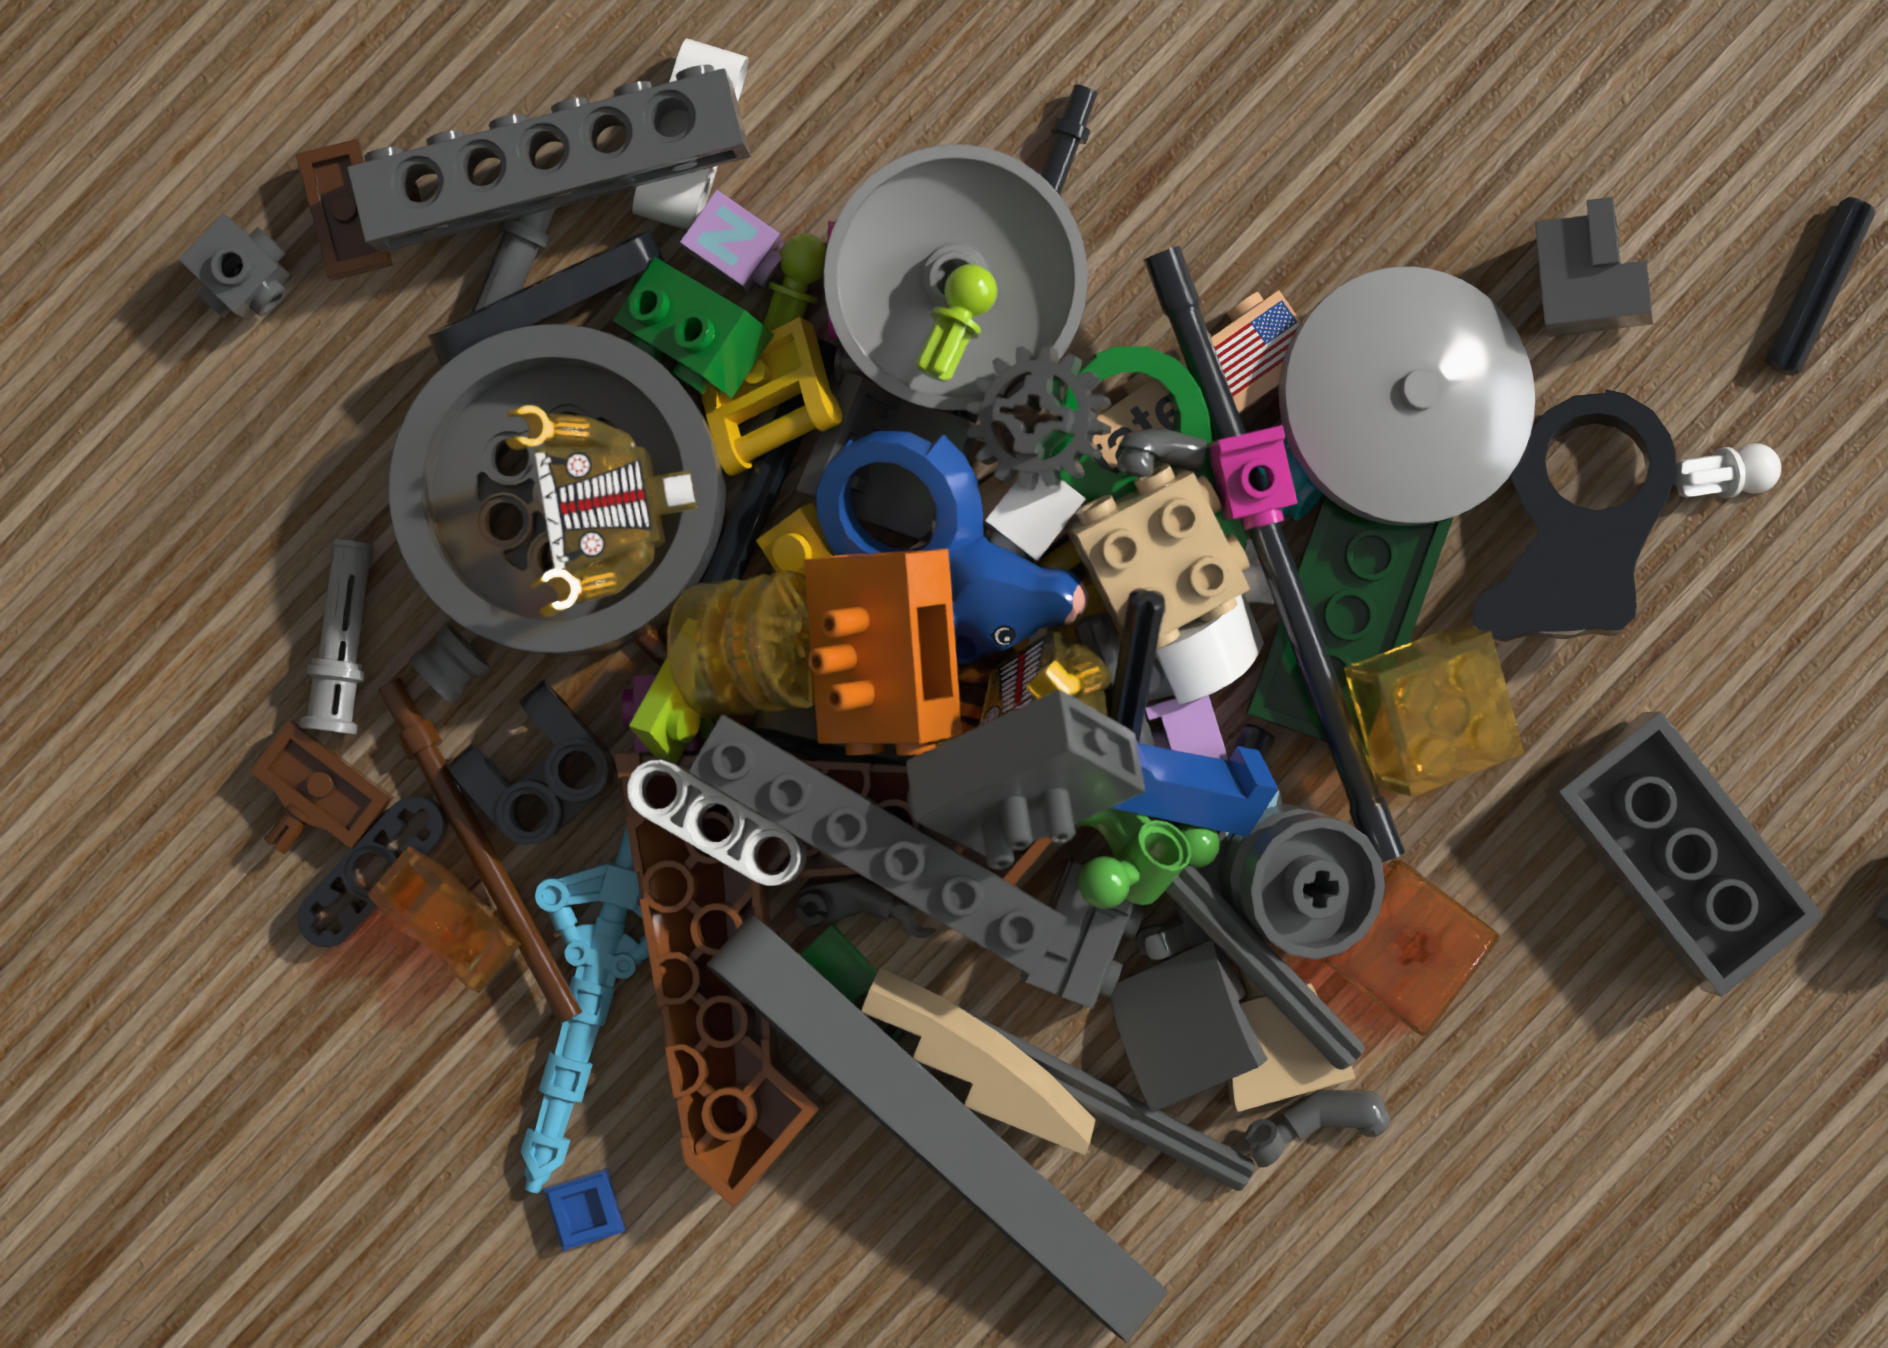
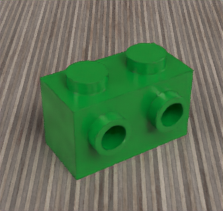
(692, 328)

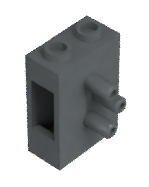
(1025, 777)

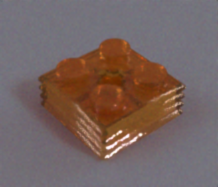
(1452, 944)

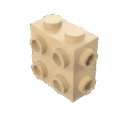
(1162, 542)

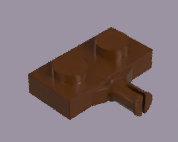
(336, 212)
(317, 789)

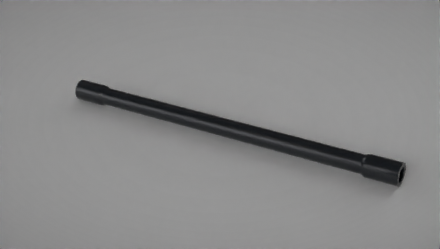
(1367, 806)

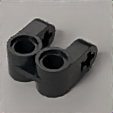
(547, 779)

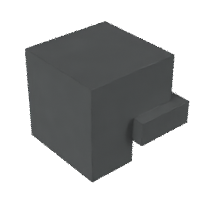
(1584, 277)

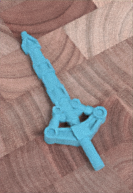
(600, 955)

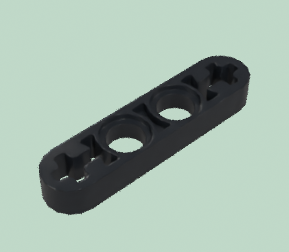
(547, 295)

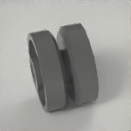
(1304, 881)

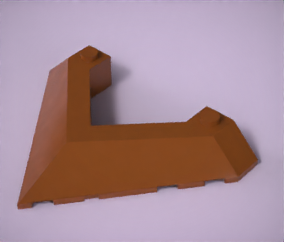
(722, 1057)

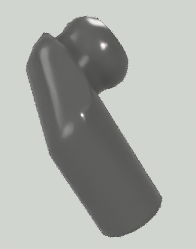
(1160, 445)

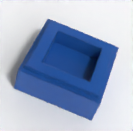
(585, 1209)

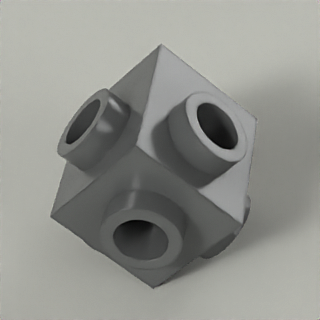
(237, 269)

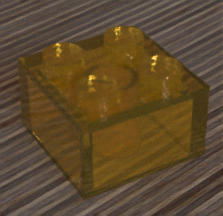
(1434, 710)

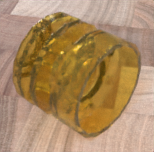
(742, 645)

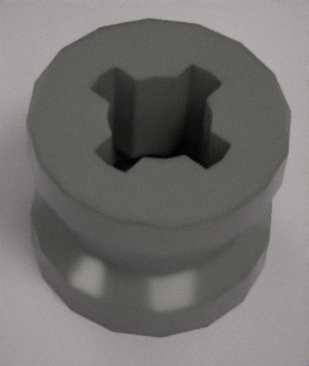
(450, 664)

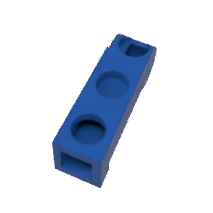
(1203, 789)

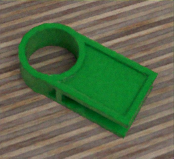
(842, 965)

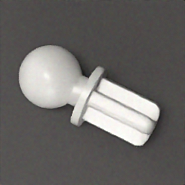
(1728, 472)

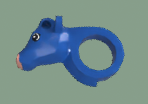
(993, 590)

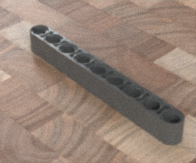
(937, 1127)

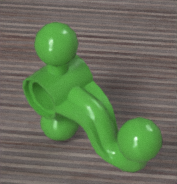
(1145, 860)

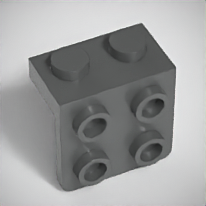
(885, 491)

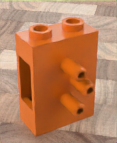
(883, 650)

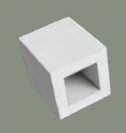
(1032, 520)

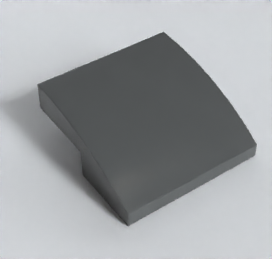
(1185, 1025)

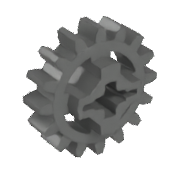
(1036, 444)

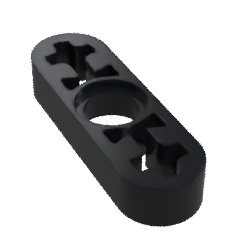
(328, 894)

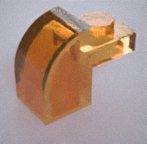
(445, 916)

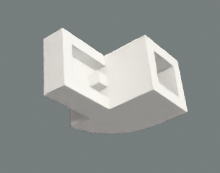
(1206, 655)

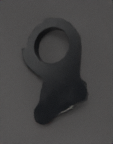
(1583, 559)

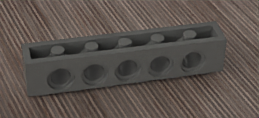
(387, 176)
(877, 844)

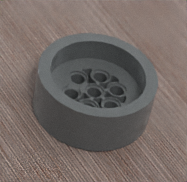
(451, 486)

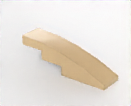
(1002, 1076)

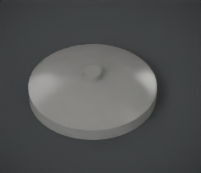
(922, 223)
(1407, 396)

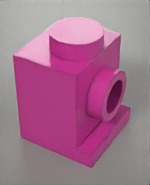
(1231, 463)

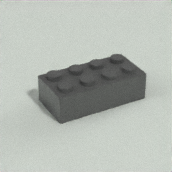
(1683, 853)

